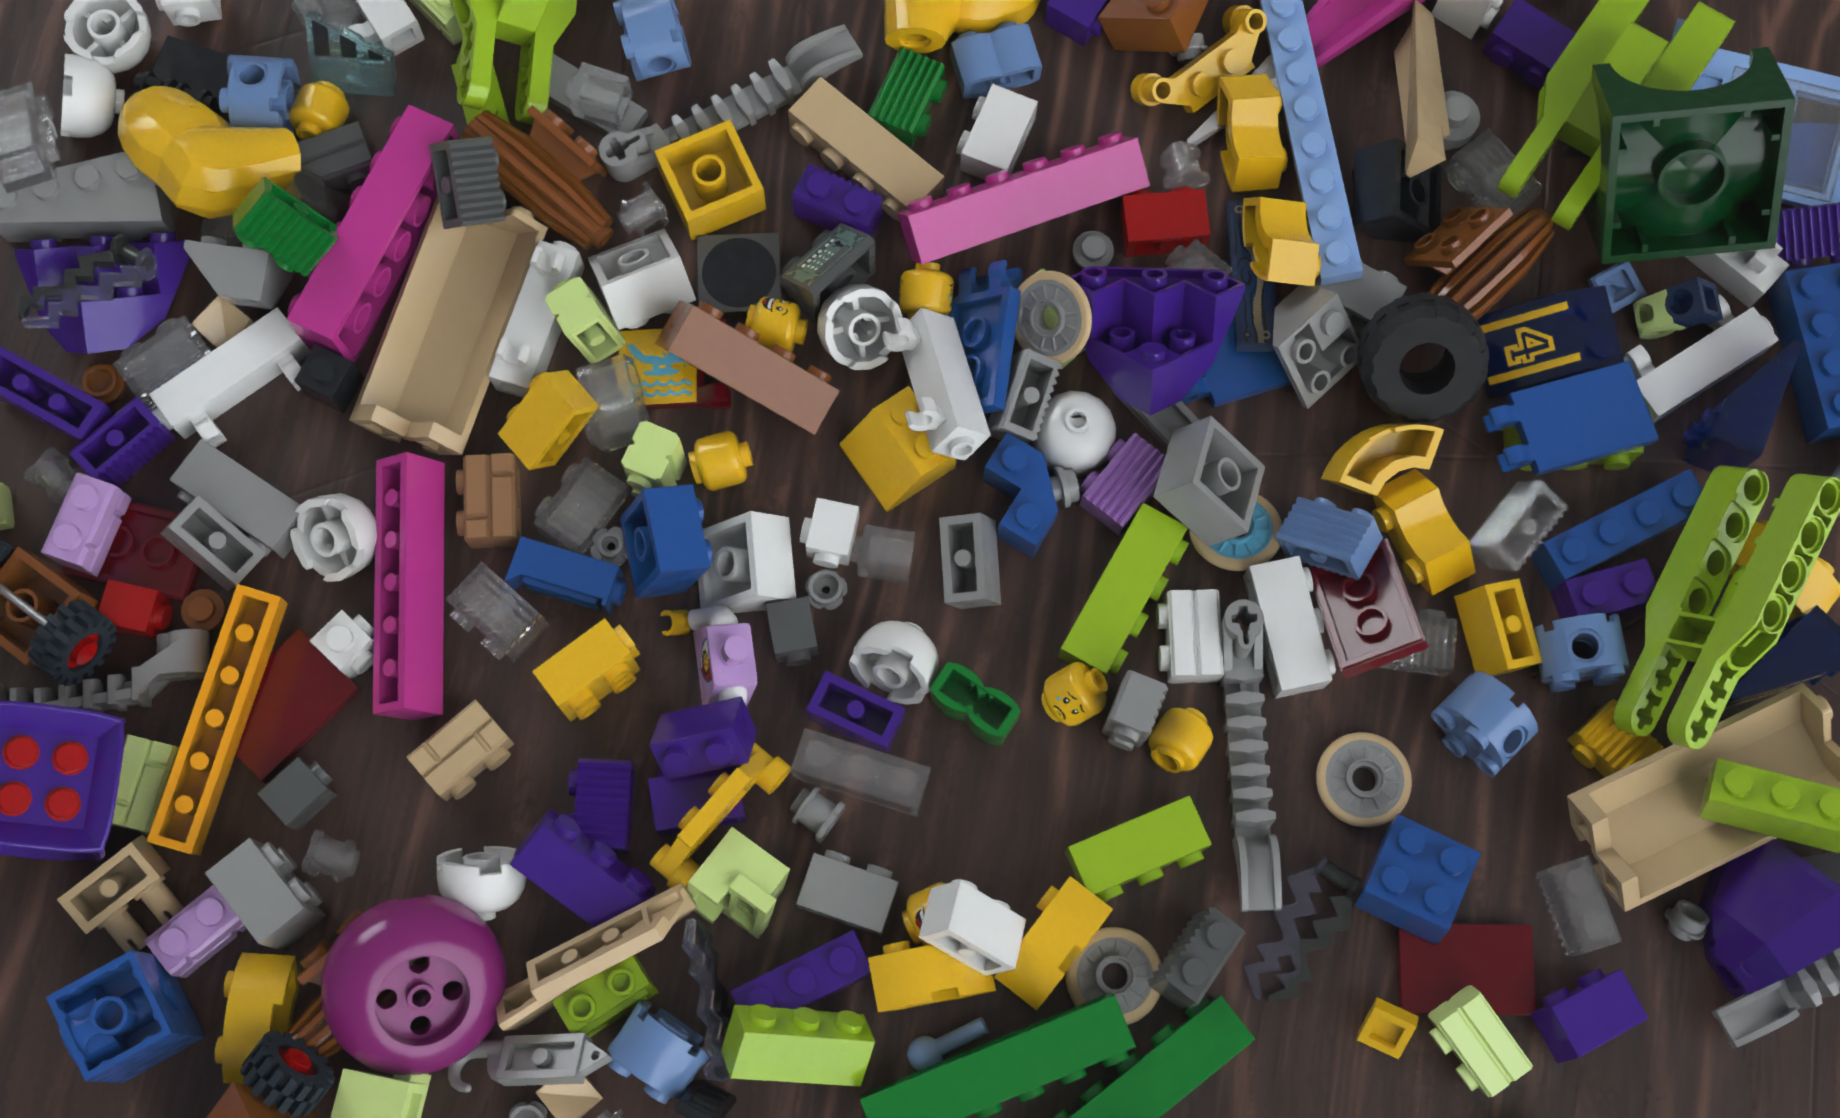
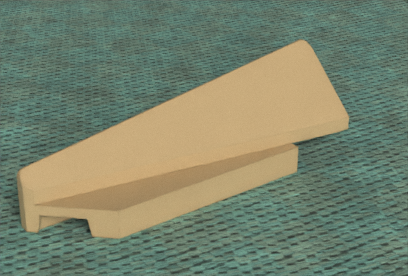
(1421, 93)
(590, 954)

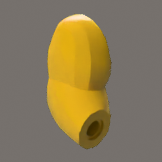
(929, 23)
(198, 154)

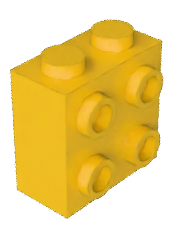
(590, 670)

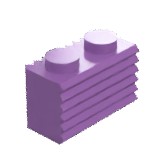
(1123, 484)

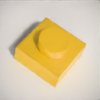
(1387, 1028)

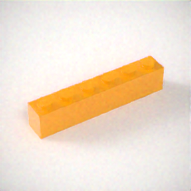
(217, 721)

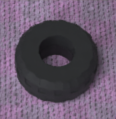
(1431, 393)

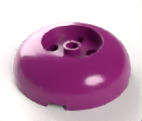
(376, 956)

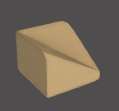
(220, 322)
(569, 1099)

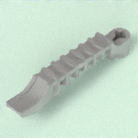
(805, 64)
(179, 657)
(1253, 844)
(1779, 1003)

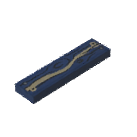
(1255, 314)

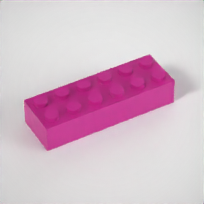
(374, 240)

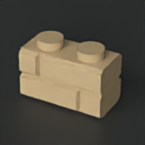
(461, 752)

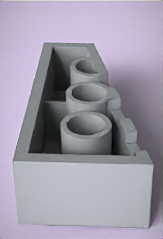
(87, 201)

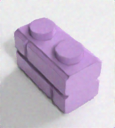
(86, 524)
(195, 934)

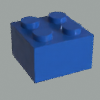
(665, 541)
(1417, 879)

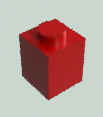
(136, 609)

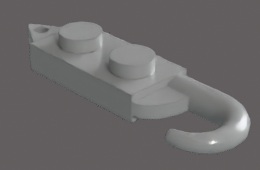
(534, 1060)

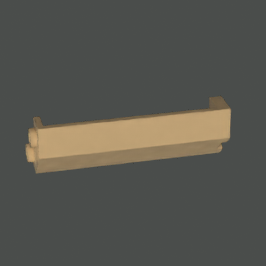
(447, 331)
(1647, 815)

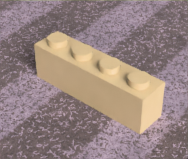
(862, 148)

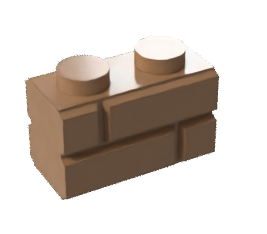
(490, 500)

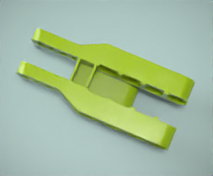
(526, 23)
(1569, 100)
(1750, 610)

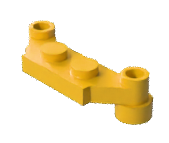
(1199, 79)
(698, 824)

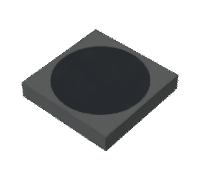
(738, 270)

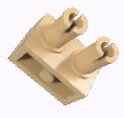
(103, 895)

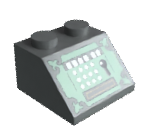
(833, 262)

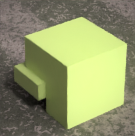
(739, 882)
(379, 1095)

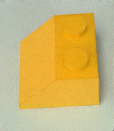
(891, 455)

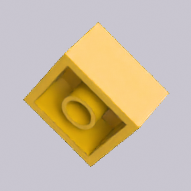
(710, 179)

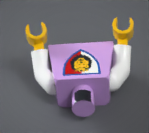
(721, 649)

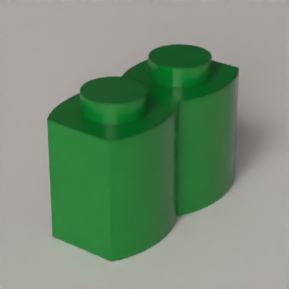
(963, 697)

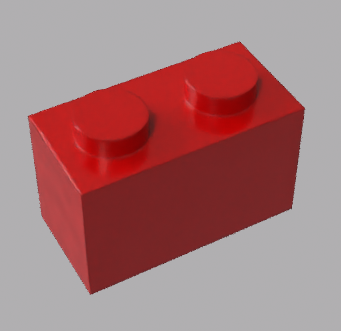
(1163, 220)

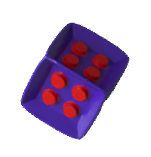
(57, 780)

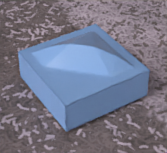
(1621, 285)

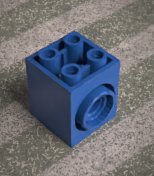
(124, 1018)

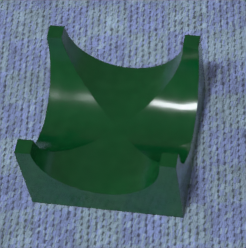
(1690, 165)

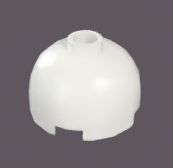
(108, 31)
(88, 98)
(853, 325)
(1076, 432)
(334, 536)
(897, 660)
(480, 879)

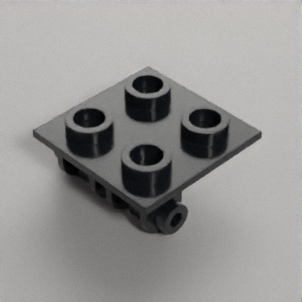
(189, 69)

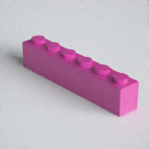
(1023, 198)
(409, 587)

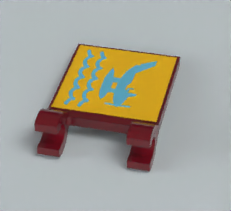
(667, 378)

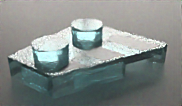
(348, 59)

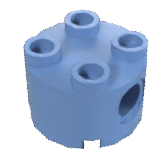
(652, 37)
(259, 91)
(1594, 634)
(1484, 722)
(658, 1052)

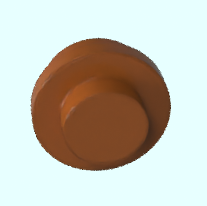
(103, 383)
(203, 610)

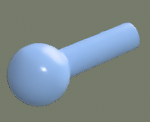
(928, 1051)

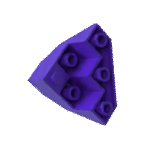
(106, 324)
(1156, 328)
(1768, 917)

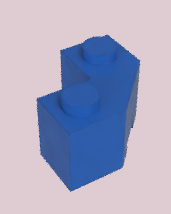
(1023, 476)

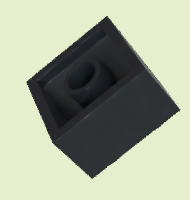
(1387, 200)

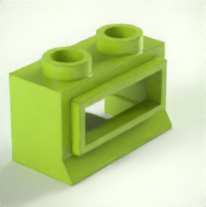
(605, 997)

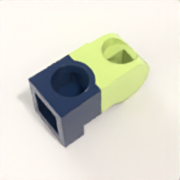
(1677, 308)

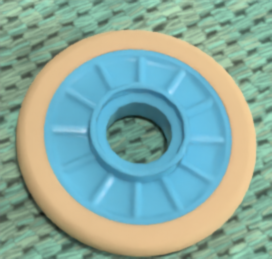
(1251, 549)

